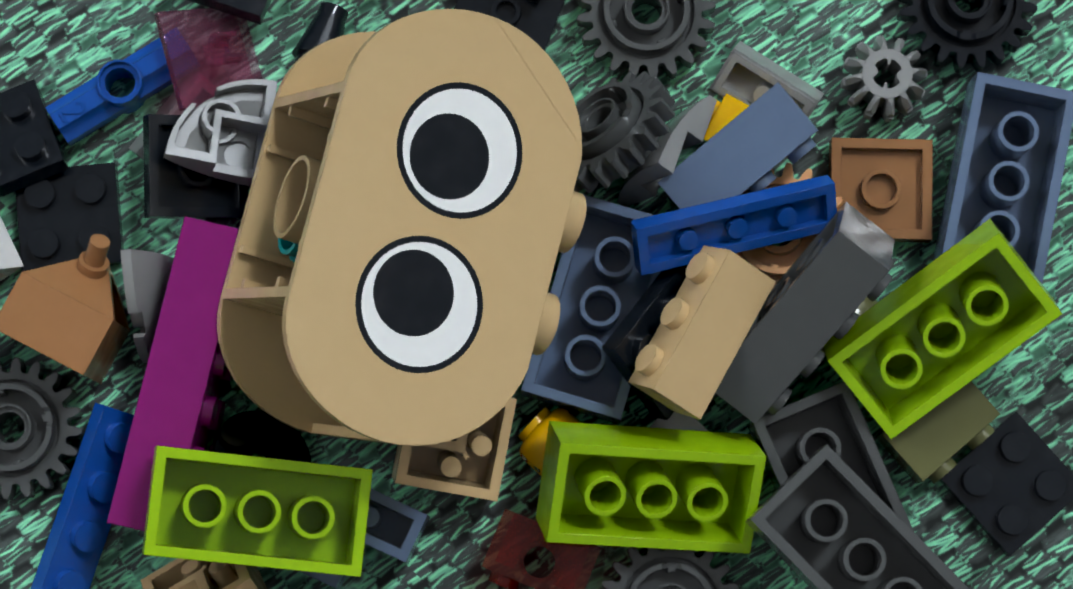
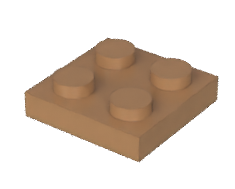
(886, 183)

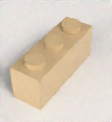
(701, 331)

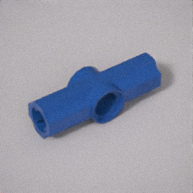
(92, 105)

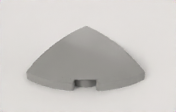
(225, 131)
(685, 131)
(144, 286)

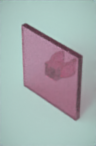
(205, 51)

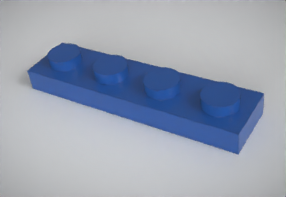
(733, 223)
(83, 512)

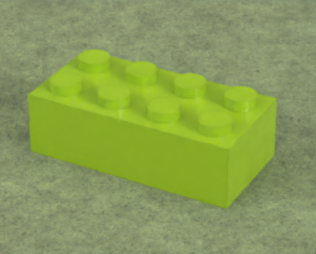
(941, 329)
(649, 487)
(257, 511)

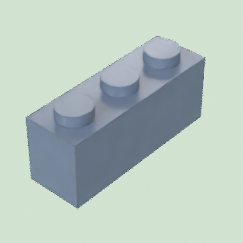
(743, 152)

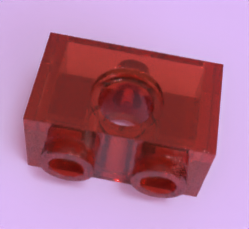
(518, 536)

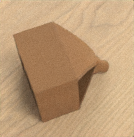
(70, 311)

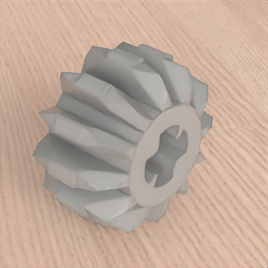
(865, 70)

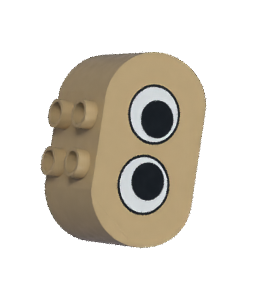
(427, 223)

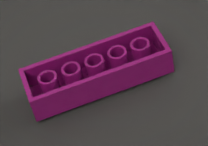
(183, 368)

